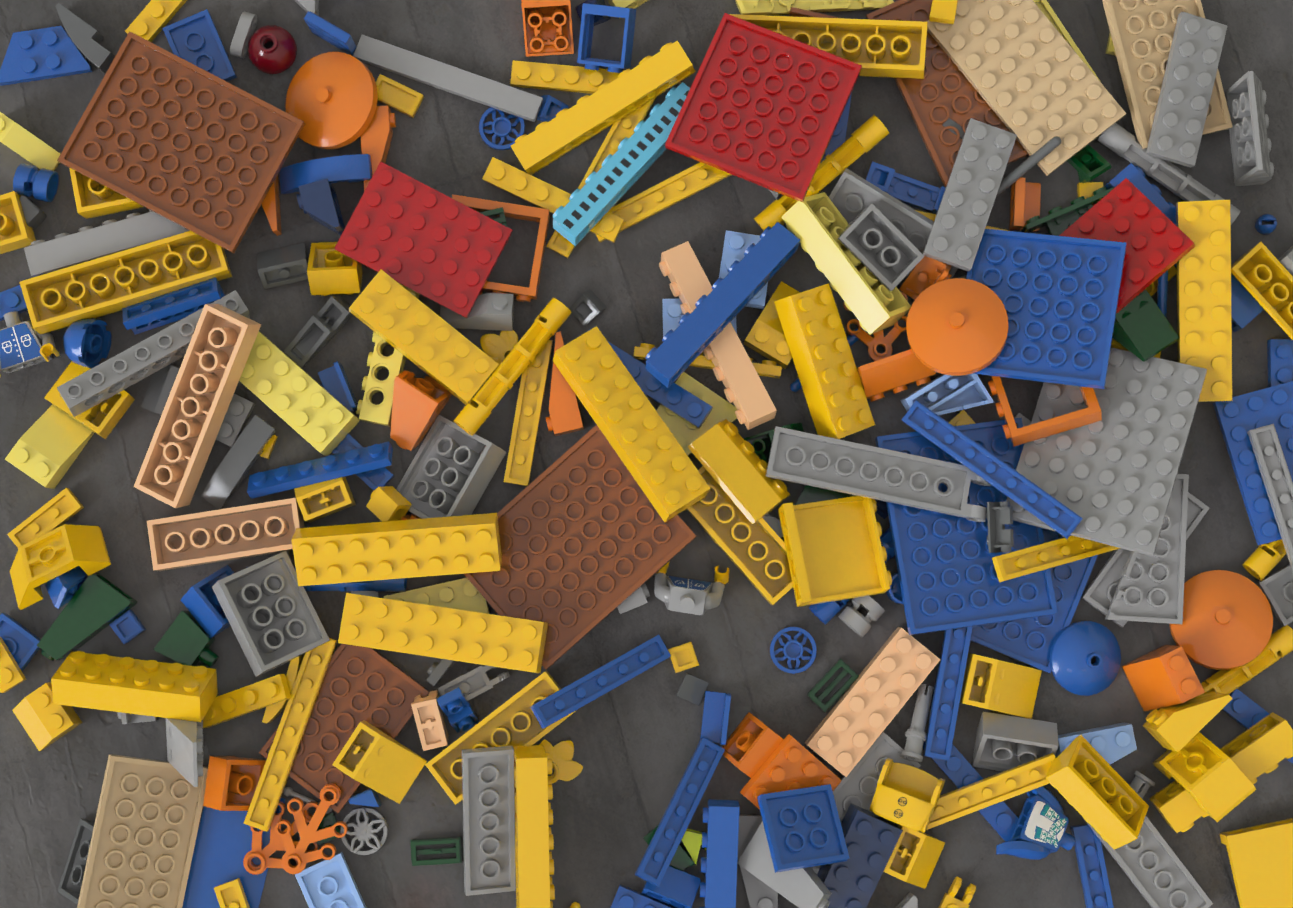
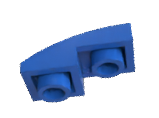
(458, 710)

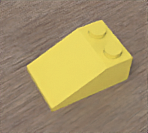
(50, 447)

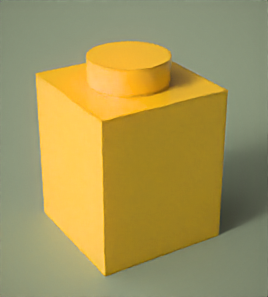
(388, 504)

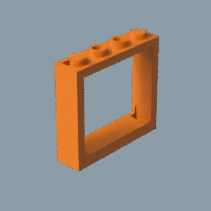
(517, 212)
(1045, 428)

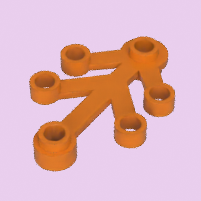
(878, 338)
(309, 833)
(275, 843)

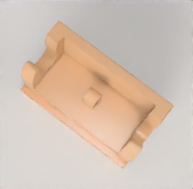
(430, 721)

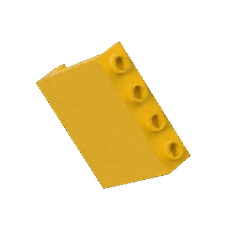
(834, 550)
(1262, 864)

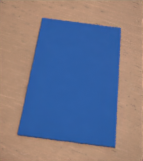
(219, 858)

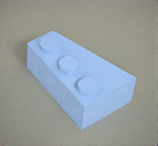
(950, 394)
(1109, 741)

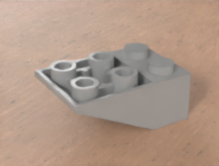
(185, 748)

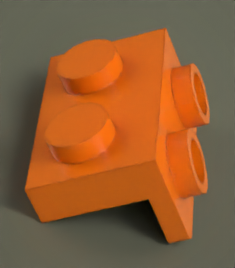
(923, 275)

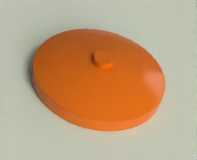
(333, 98)
(957, 326)
(1223, 620)

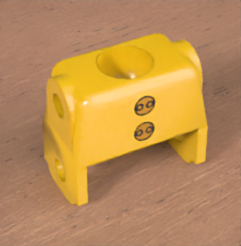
(906, 795)

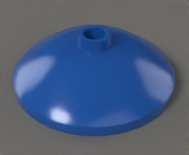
(1073, 653)

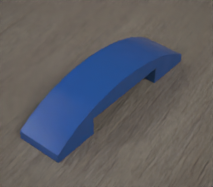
(335, 169)
(905, 188)

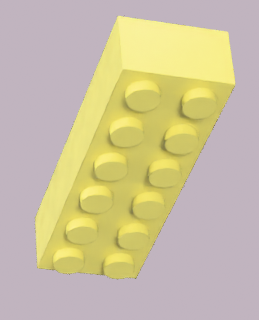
(818, 228)
(296, 396)

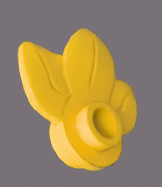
(498, 346)
(562, 762)

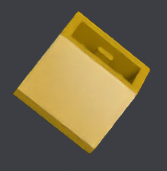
(324, 498)
(914, 857)

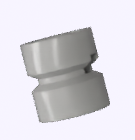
(856, 620)

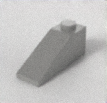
(489, 312)

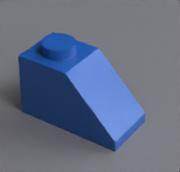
(65, 586)

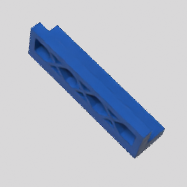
(171, 306)

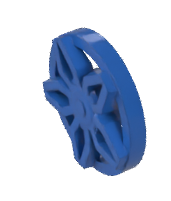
(500, 128)
(793, 650)

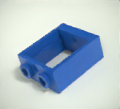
(586, 36)

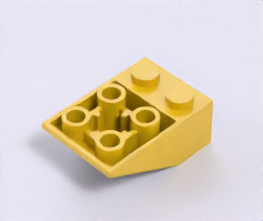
(99, 418)
(1000, 686)
(379, 762)

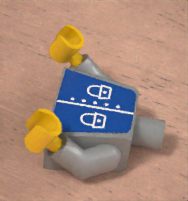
(23, 345)
(688, 594)

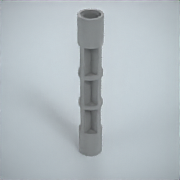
(1161, 170)

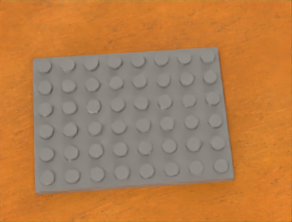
(1125, 465)

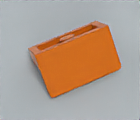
(1024, 203)

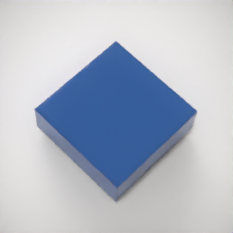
(127, 627)

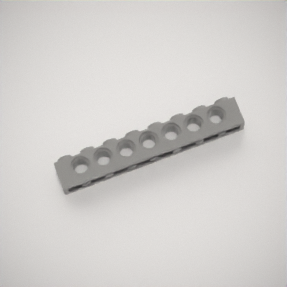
(138, 361)

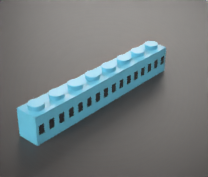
(620, 170)

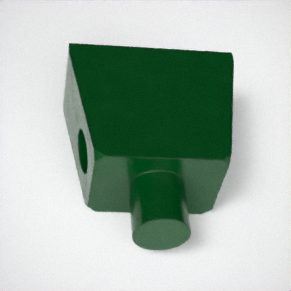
(187, 642)

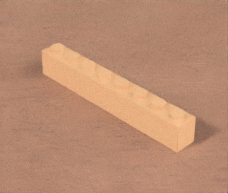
(726, 350)

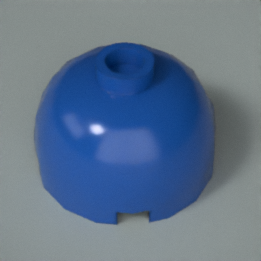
(87, 342)

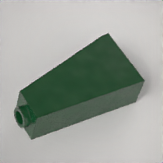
(86, 615)

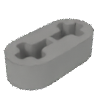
(242, 35)

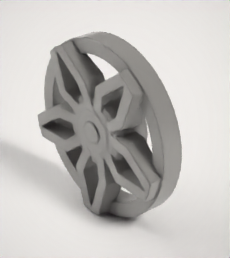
(365, 831)

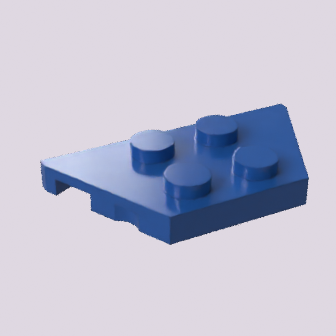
(41, 56)

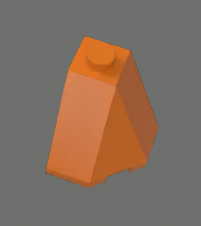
(415, 408)

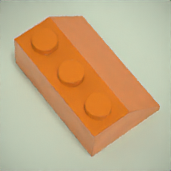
(893, 374)

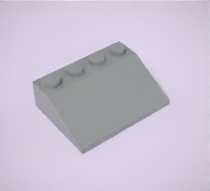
(1249, 131)
(449, 471)
(270, 613)

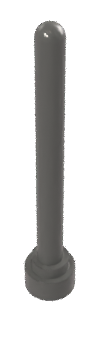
(1028, 164)

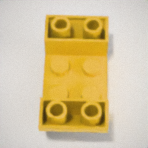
(55, 555)
(1207, 776)

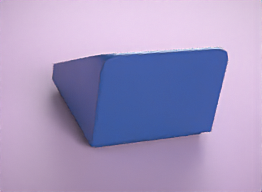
(550, 108)
(366, 798)

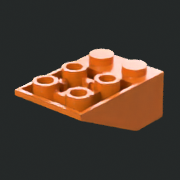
(547, 27)

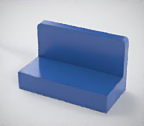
(337, 384)
(715, 716)
(675, 889)

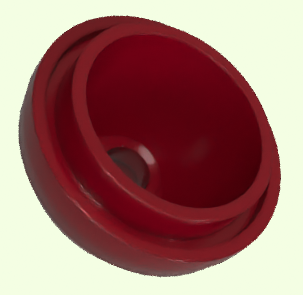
(278, 57)

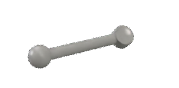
(288, 791)

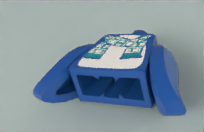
(1039, 828)

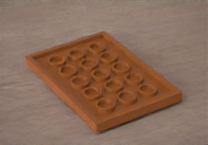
(355, 688)

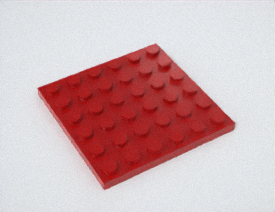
(763, 107)

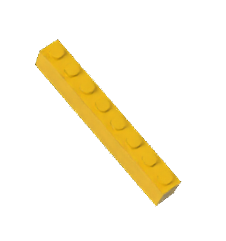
(603, 108)

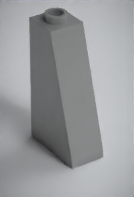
(798, 886)

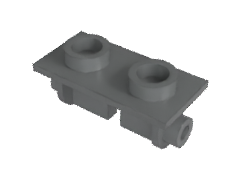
(998, 537)

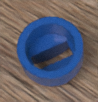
(1268, 228)

